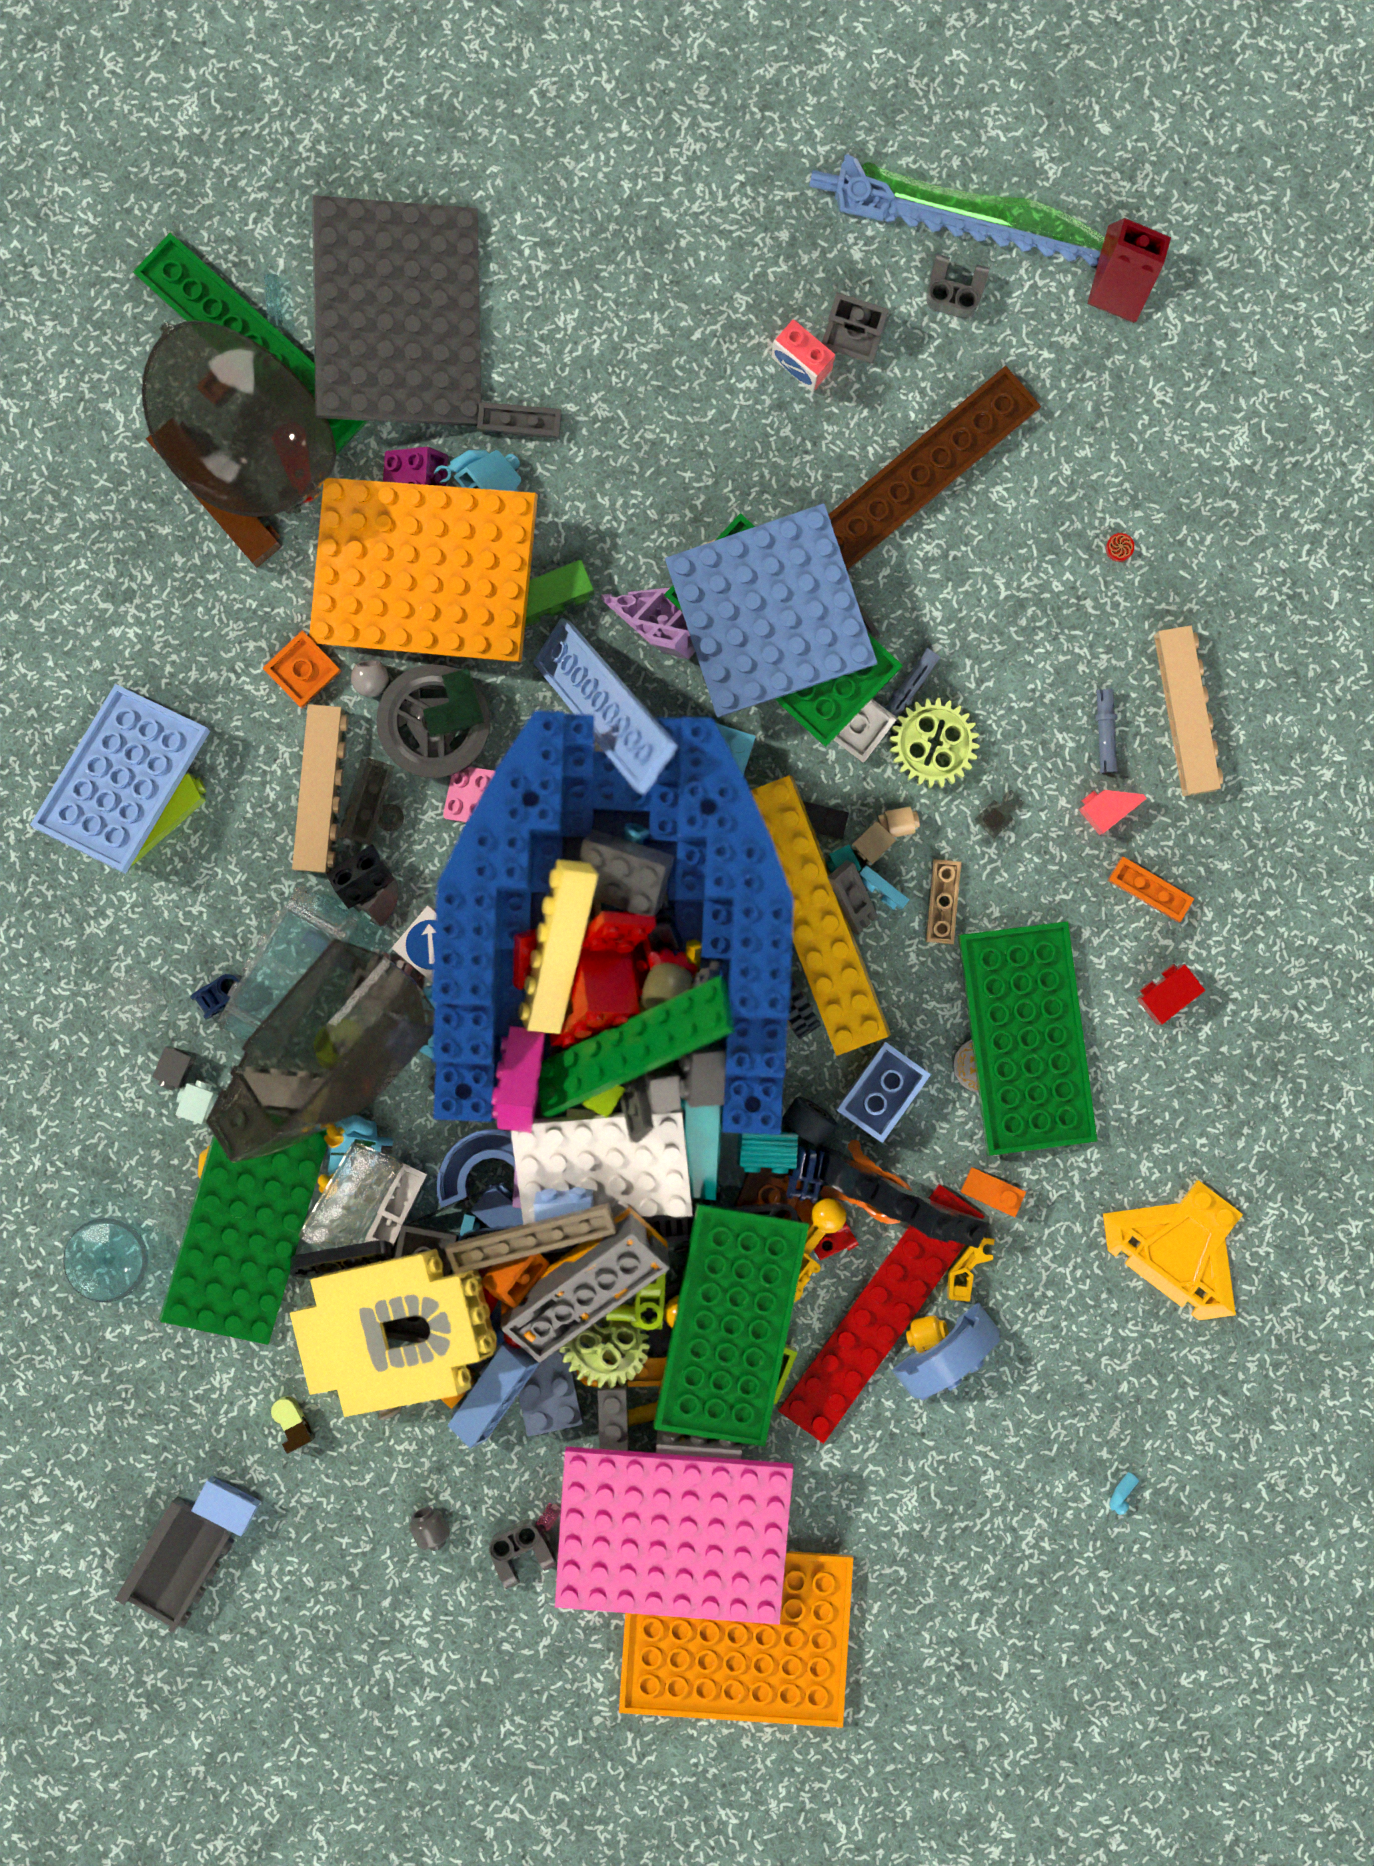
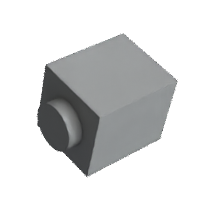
(662, 1090)

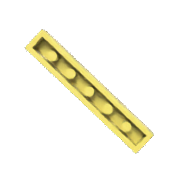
(558, 946)

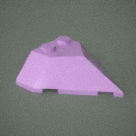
(654, 620)

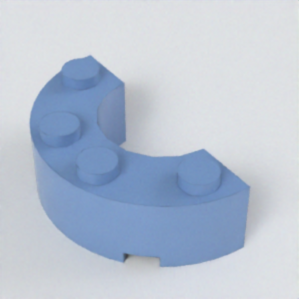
(464, 1155)
(952, 1358)

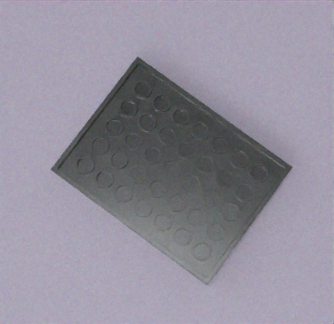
(396, 311)

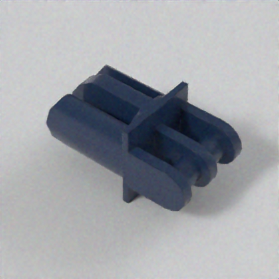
(808, 1170)

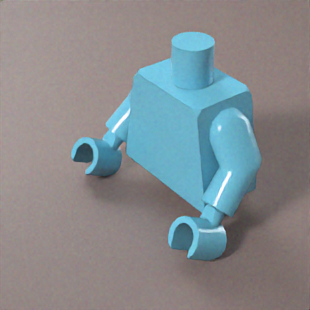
(484, 470)

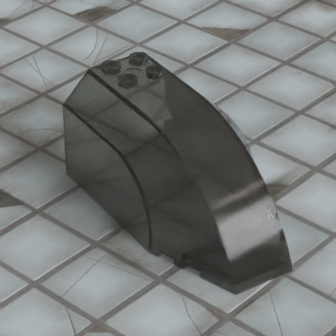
(322, 1052)

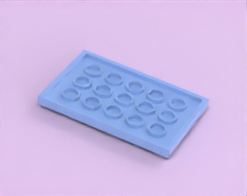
(120, 778)

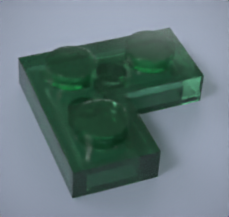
(461, 710)

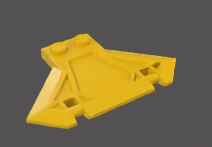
(1180, 1248)

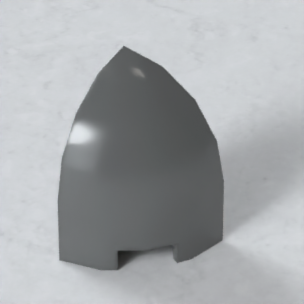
(380, 903)

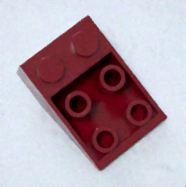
(1127, 268)

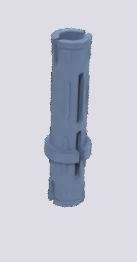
(912, 683)
(1106, 729)

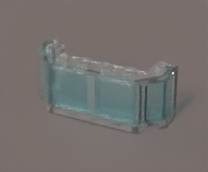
(284, 955)

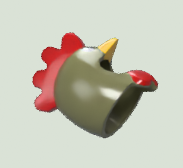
(667, 978)

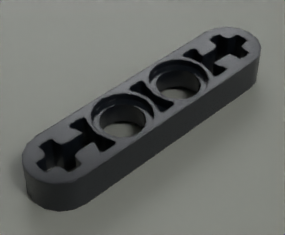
(340, 1258)

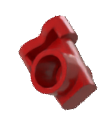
(840, 1240)

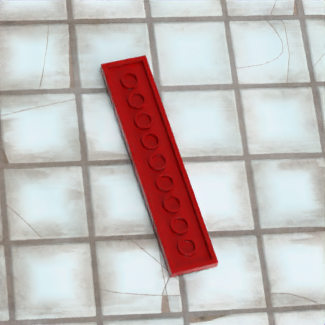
(872, 1326)

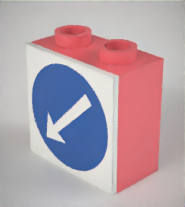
(802, 355)
(418, 943)

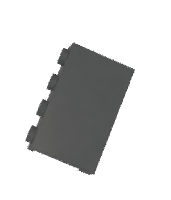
(176, 1565)

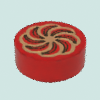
(1119, 547)

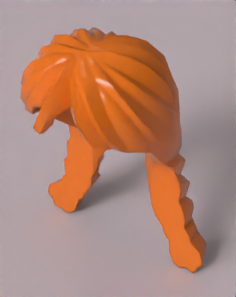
(855, 1149)

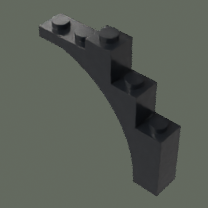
(900, 1203)

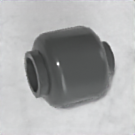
(429, 1528)

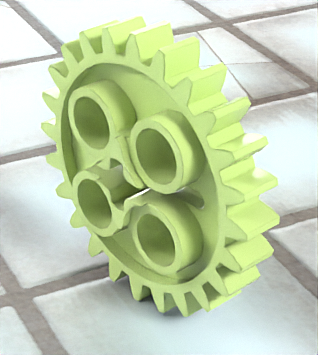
(911, 734)
(590, 1361)

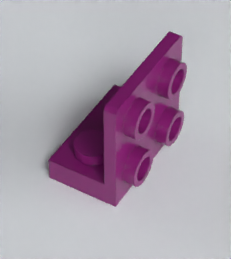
(415, 466)

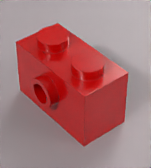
(1170, 993)

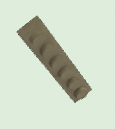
(531, 1238)

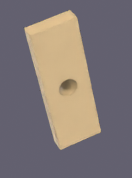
(942, 919)

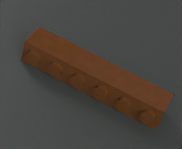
(246, 531)

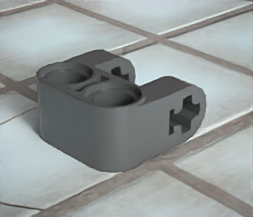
(955, 291)
(519, 1545)

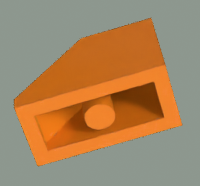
(993, 1192)
(514, 1278)

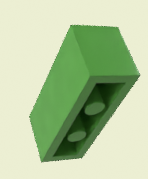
(556, 590)

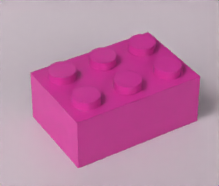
(518, 1079)

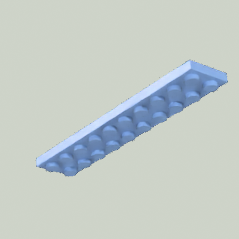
(591, 687)

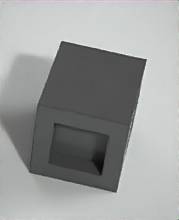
(173, 1068)

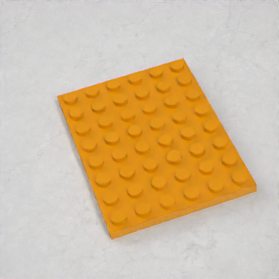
(423, 569)
(749, 1668)

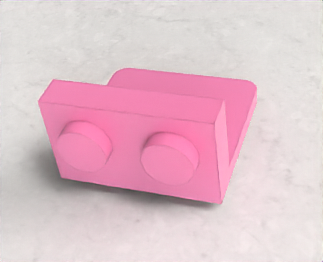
(465, 792)

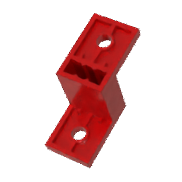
(604, 977)

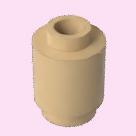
(899, 821)

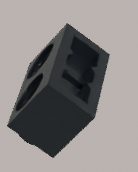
(360, 876)

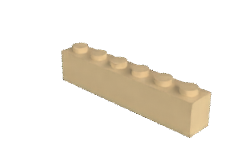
(1187, 710)
(318, 789)

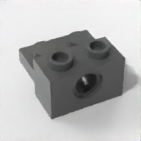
(858, 315)

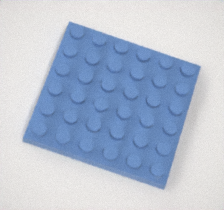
(771, 610)

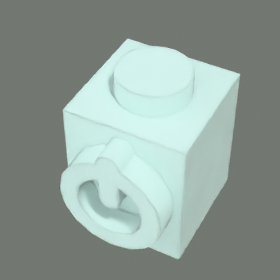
(196, 1101)

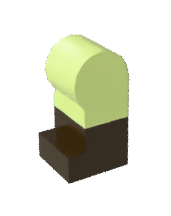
(290, 1416)

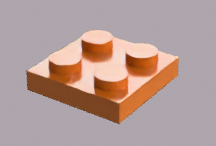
(301, 669)

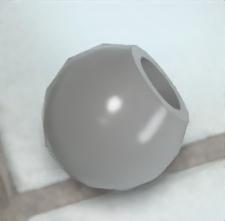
(369, 678)

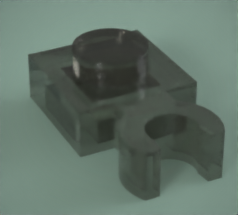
(996, 817)

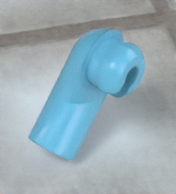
(1120, 1493)

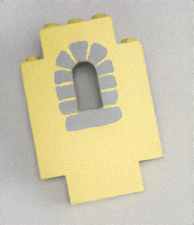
(347, 1345)

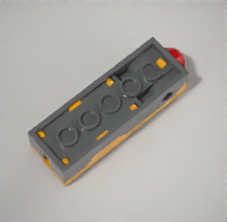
(585, 1286)

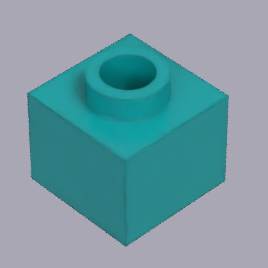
(840, 856)

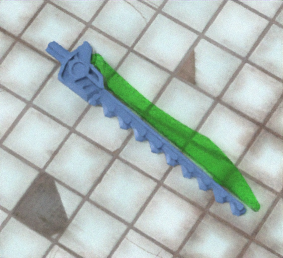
(872, 192)

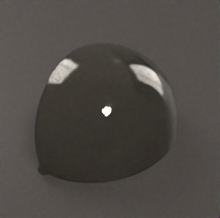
(234, 421)

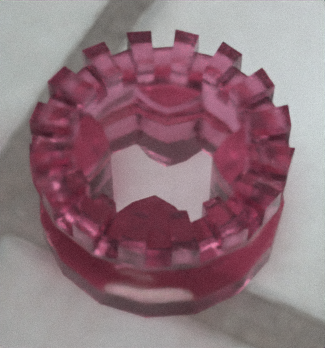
(549, 1517)

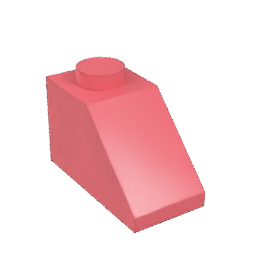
(1108, 808)

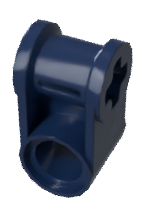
(213, 996)

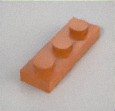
(1150, 889)

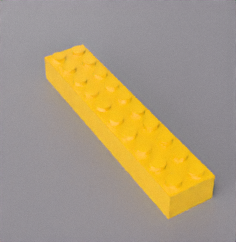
(819, 924)

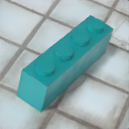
(703, 1148)

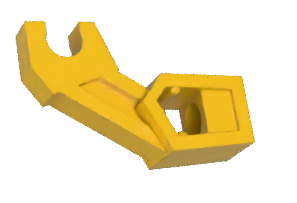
(965, 1264)

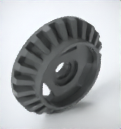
(403, 705)

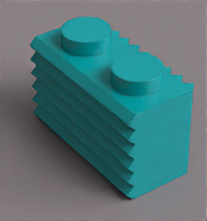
(767, 1151)

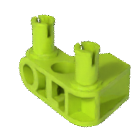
(649, 1296)

